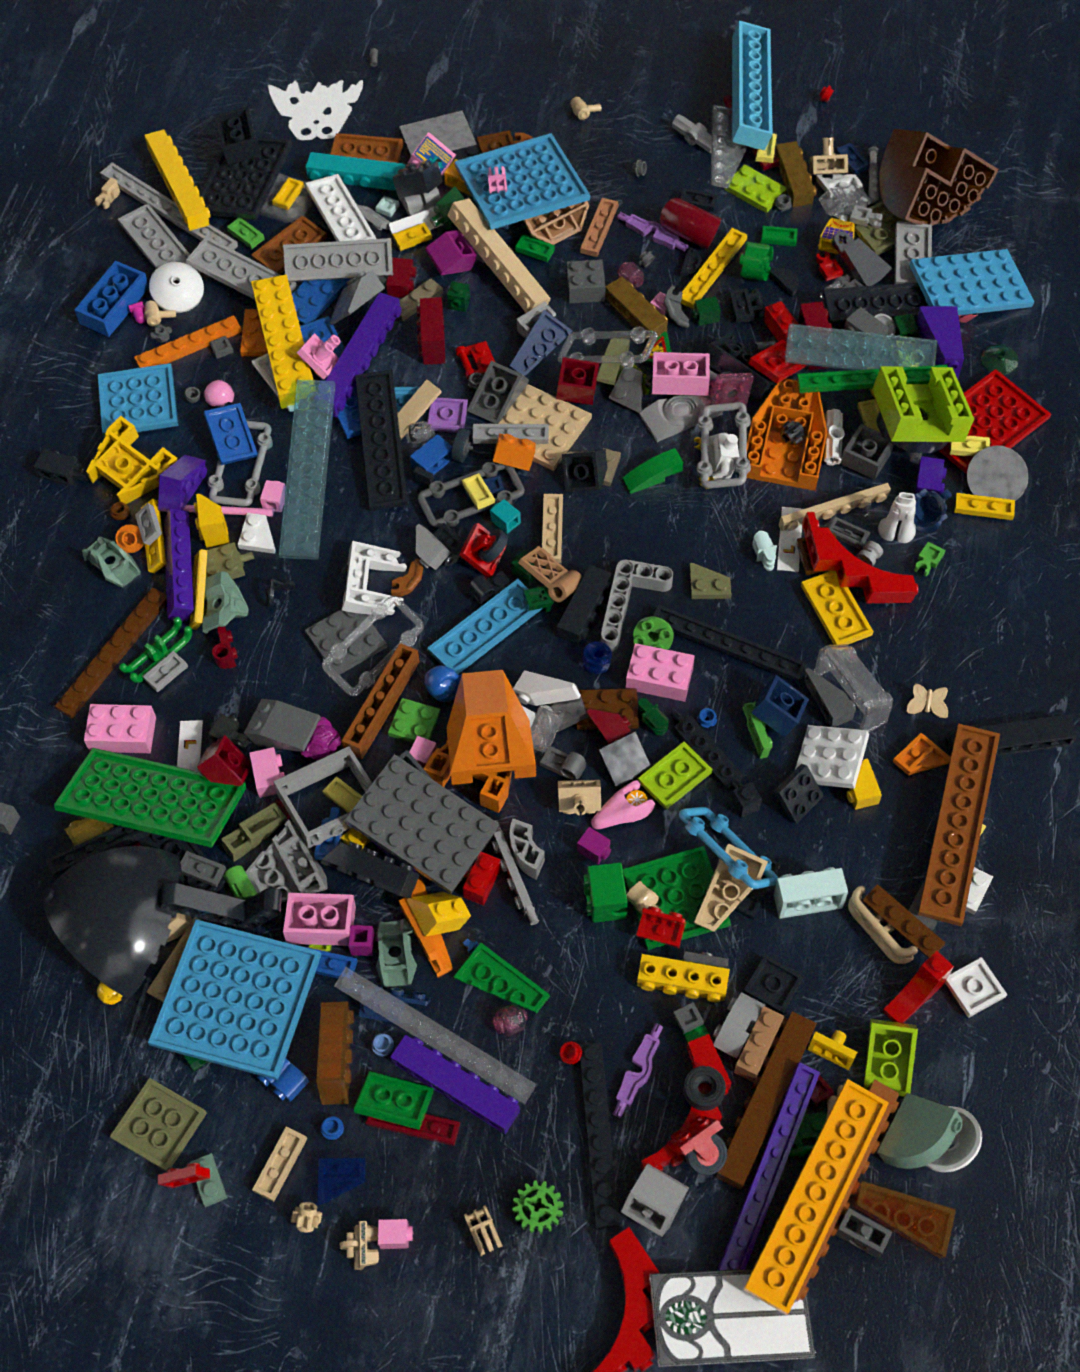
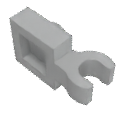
(864, 215)

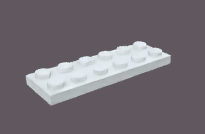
(339, 209)

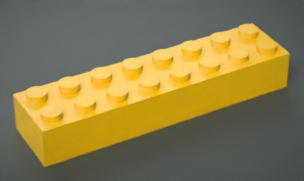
(281, 335)

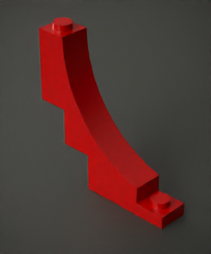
(829, 555)

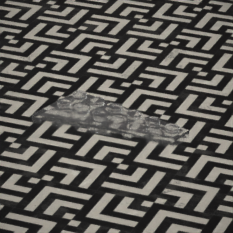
(724, 153)

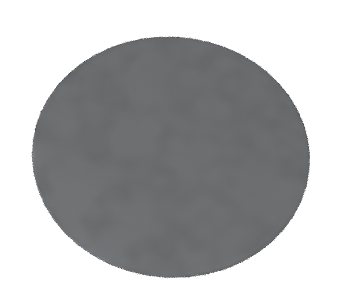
(997, 473)

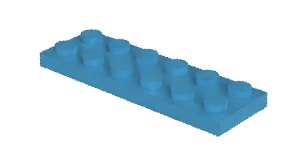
(483, 629)

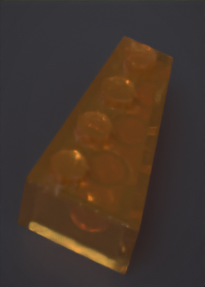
(335, 1052)
(913, 1218)

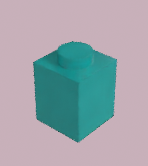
(505, 516)

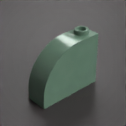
(919, 1133)

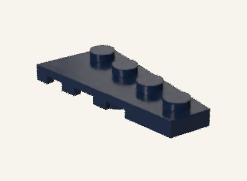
(539, 342)

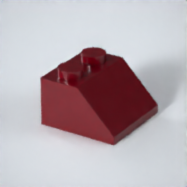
(224, 763)

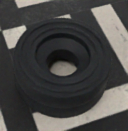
(708, 1075)

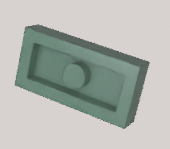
(212, 1188)

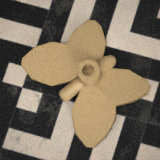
(928, 700)

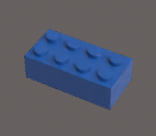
(110, 298)

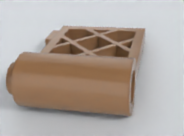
(561, 583)

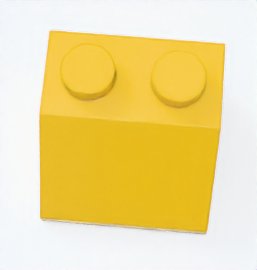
(439, 912)

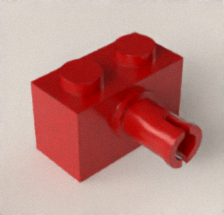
(481, 878)

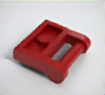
(481, 355)

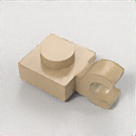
(109, 193)

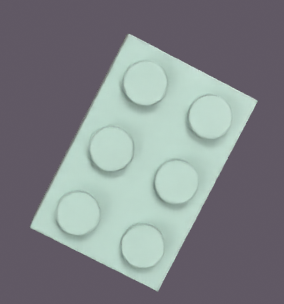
(810, 892)

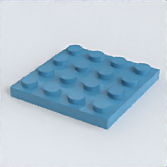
(140, 396)

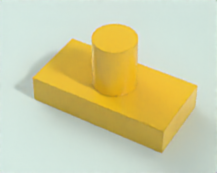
(833, 1049)

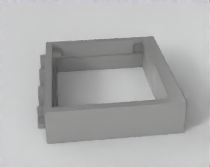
(310, 775)

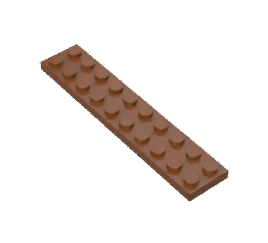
(959, 825)

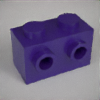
(930, 475)

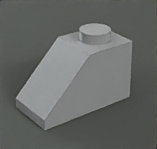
(429, 548)

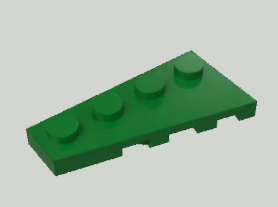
(497, 977)

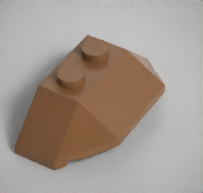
(558, 224)

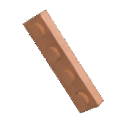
(599, 227)

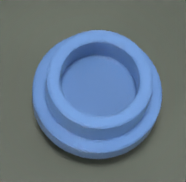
(382, 1045)

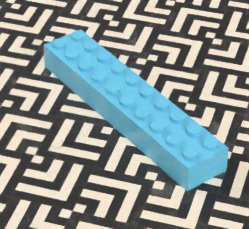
(751, 86)

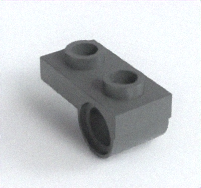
(564, 764)

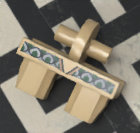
(357, 1245)

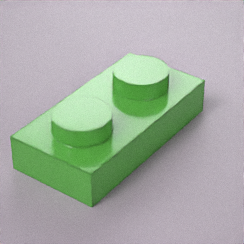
(245, 233)

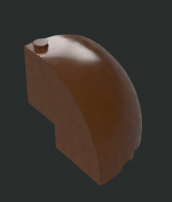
(929, 179)

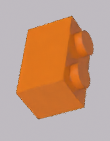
(514, 451)

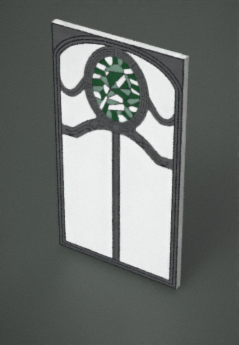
(714, 1321)

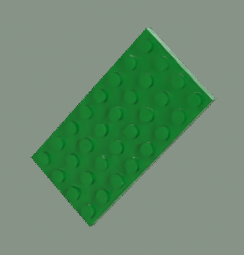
(149, 797)

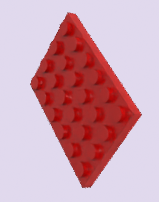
(999, 413)

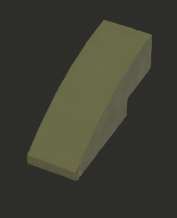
(610, 371)
(253, 831)

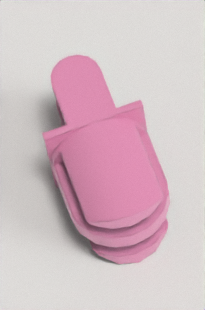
(497, 182)

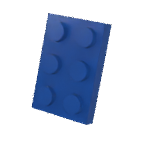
(230, 434)

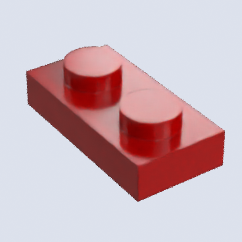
(178, 1177)

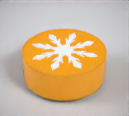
(636, 797)

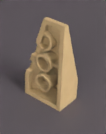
(727, 891)

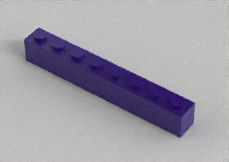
(363, 347)

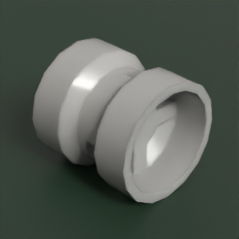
(870, 553)

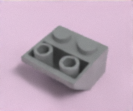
(655, 1200)

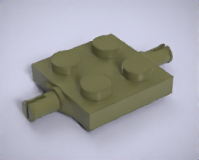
(226, 559)

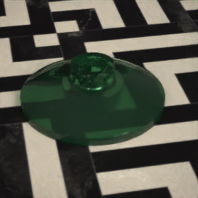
(999, 358)

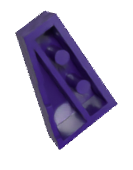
(180, 482)

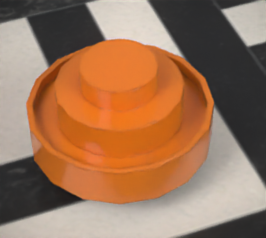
(129, 538)

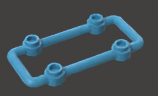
(720, 824)

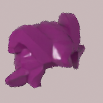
(323, 741)

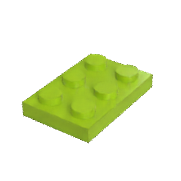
(755, 188)
(675, 775)

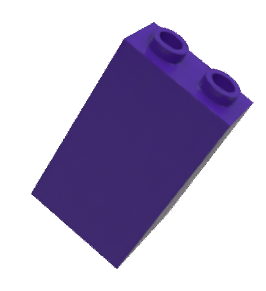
(943, 325)

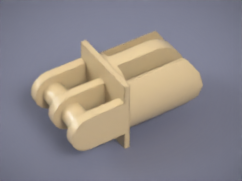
(481, 1228)

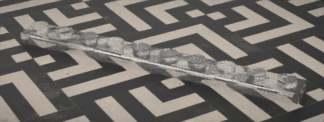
(435, 1035)

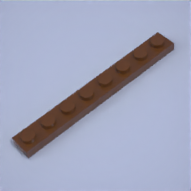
(111, 653)

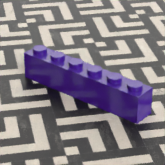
(178, 565)
(455, 1083)

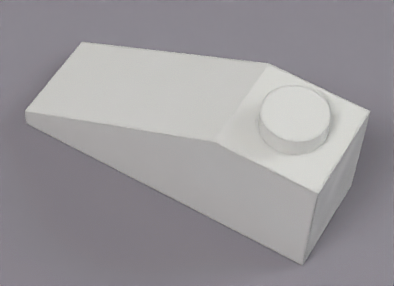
(542, 690)

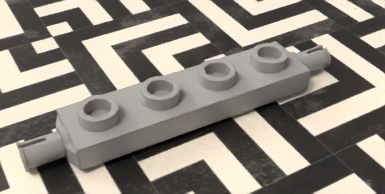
(514, 881)

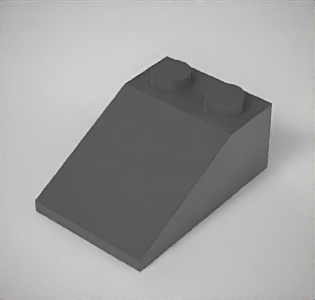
(358, 292)
(497, 392)
(281, 726)

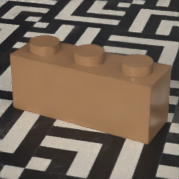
(758, 1044)

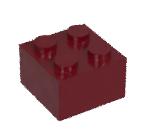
(577, 381)

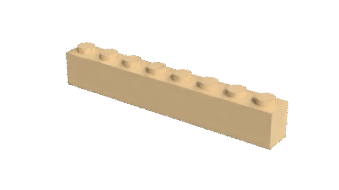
(497, 255)

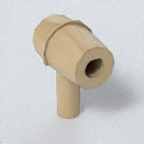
(582, 110)
(153, 314)

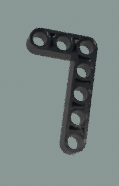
(222, 908)

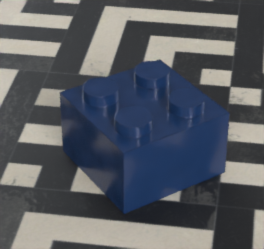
(780, 706)

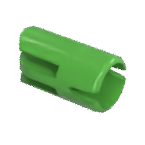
(239, 883)

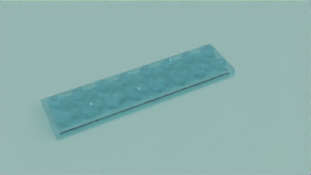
(855, 349)

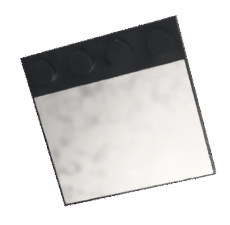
(449, 129)

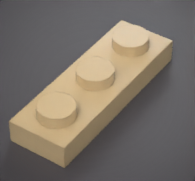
(279, 1164)

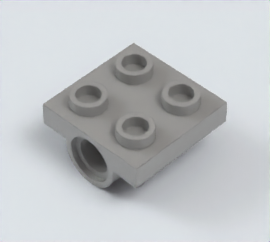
(421, 202)

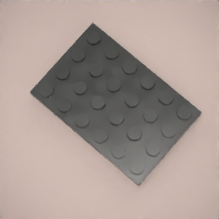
(422, 823)

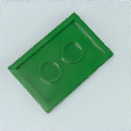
(394, 1100)

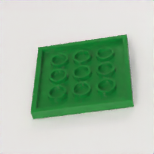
(679, 884)

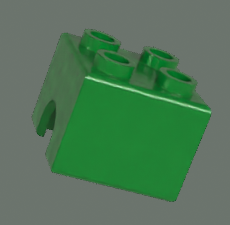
(605, 892)

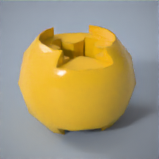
(107, 994)

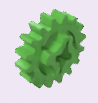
(546, 1211)

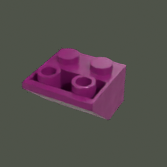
(452, 253)

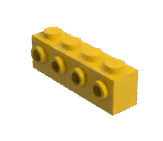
(683, 978)

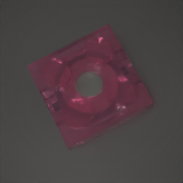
(731, 388)

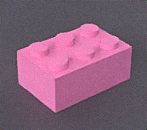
(680, 373)
(660, 672)
(120, 728)
(319, 918)

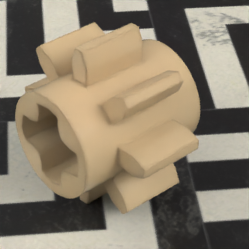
(306, 1217)

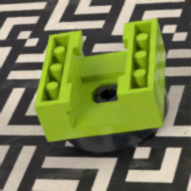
(921, 415)

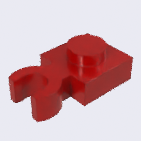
(829, 268)

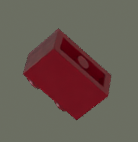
(402, 280)

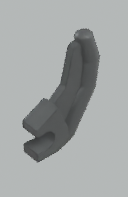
(673, 307)

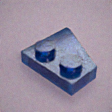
(339, 1176)

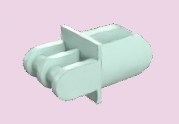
(764, 549)

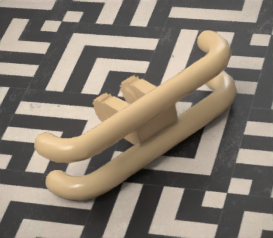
(877, 931)

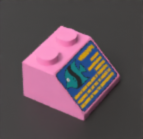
(433, 150)

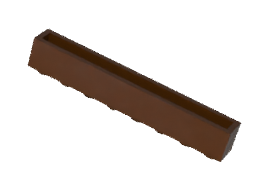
(766, 1099)

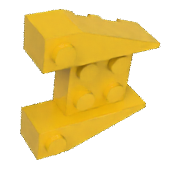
(126, 465)

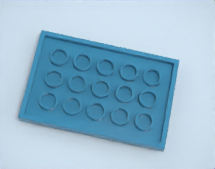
(972, 282)

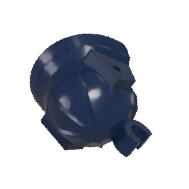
(930, 510)

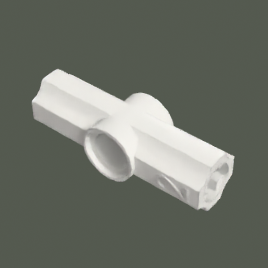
(834, 437)

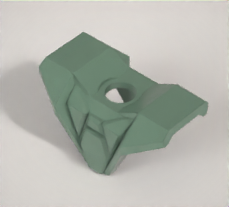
(121, 571)
(232, 605)
(397, 970)

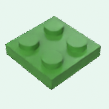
(414, 720)

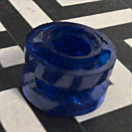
(597, 657)

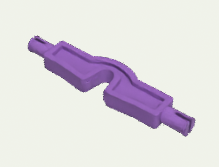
(660, 236)
(633, 1081)

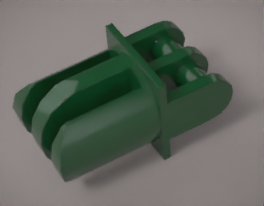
(652, 717)

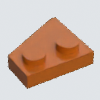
(921, 756)

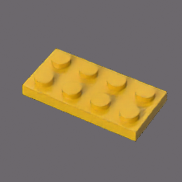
(836, 609)

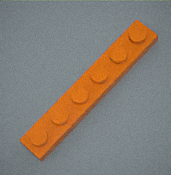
(189, 343)

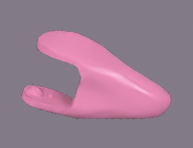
(619, 811)

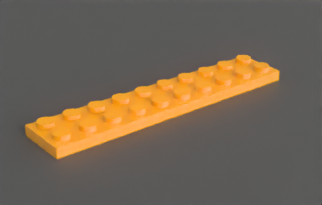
(816, 1197)

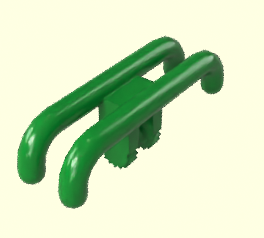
(157, 651)

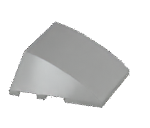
(287, 866)

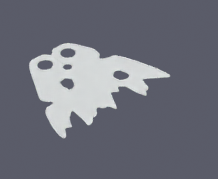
(312, 106)

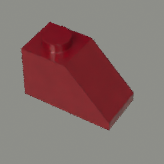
(609, 723)

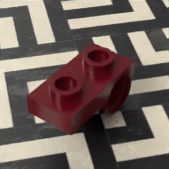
(224, 648)

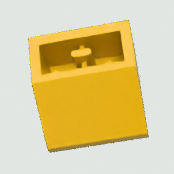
(210, 522)

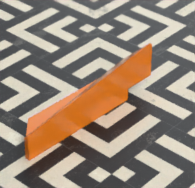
(432, 945)

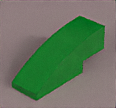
(653, 471)

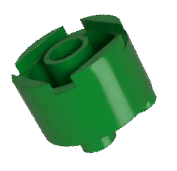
(756, 261)

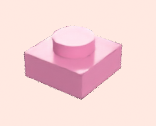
(658, 302)

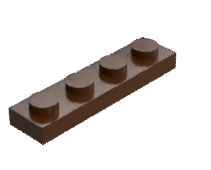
(903, 921)

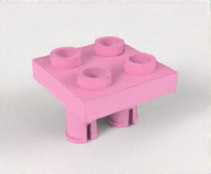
(320, 354)

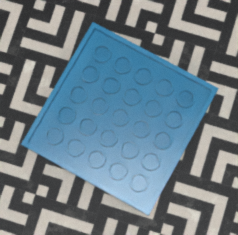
(536, 180)
(235, 999)

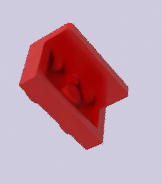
(661, 926)

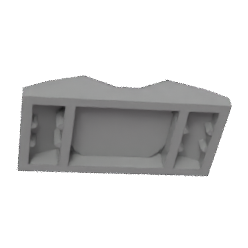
(675, 414)

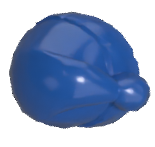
(442, 683)

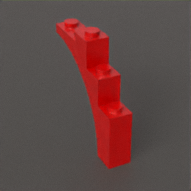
(701, 1053)
(638, 1315)

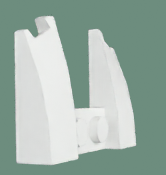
(360, 560)

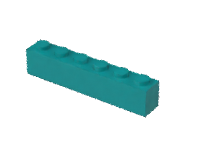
(353, 170)

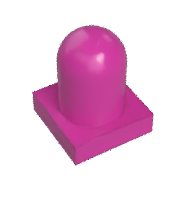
(137, 311)

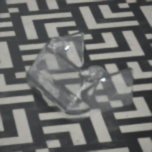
(857, 682)

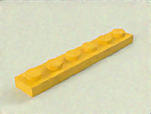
(713, 267)

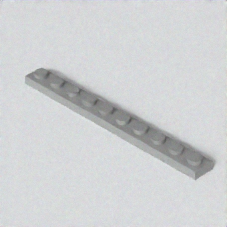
(161, 204)

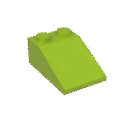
(891, 1055)

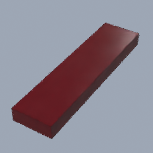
(432, 1129)

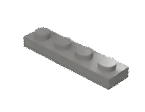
(489, 432)

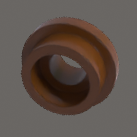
(116, 508)

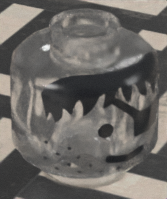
(419, 433)

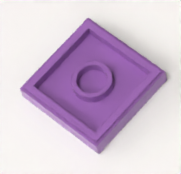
(448, 414)

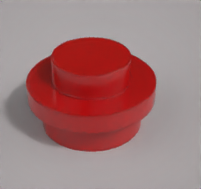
(826, 93)
(570, 1052)

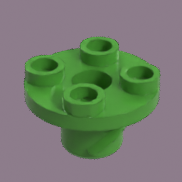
(653, 633)

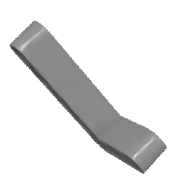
(633, 578)

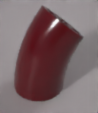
(689, 222)

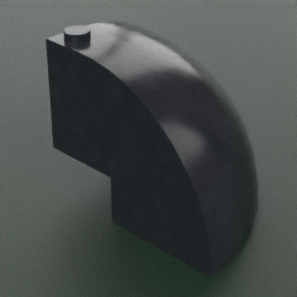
(112, 912)

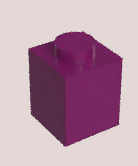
(594, 846)
(361, 940)

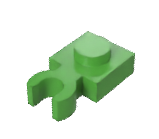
(929, 558)

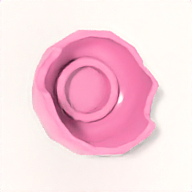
(218, 393)

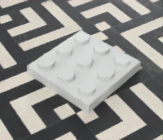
(833, 754)

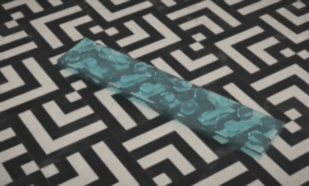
(307, 470)

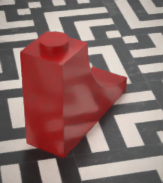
(922, 986)

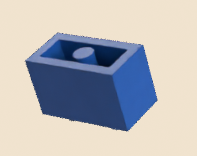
(433, 455)

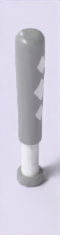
(873, 191)

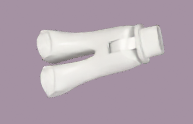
(901, 510)

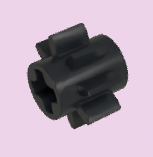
(792, 432)

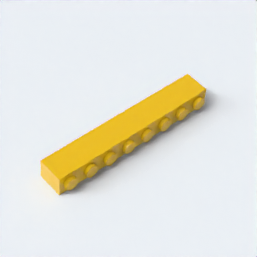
(177, 180)

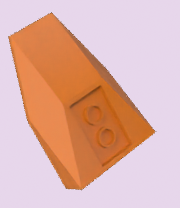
(773, 458)
(488, 729)

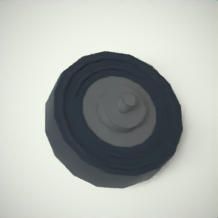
(461, 445)

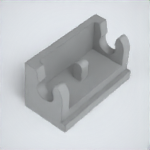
(527, 320)

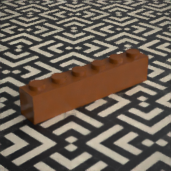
(381, 700)

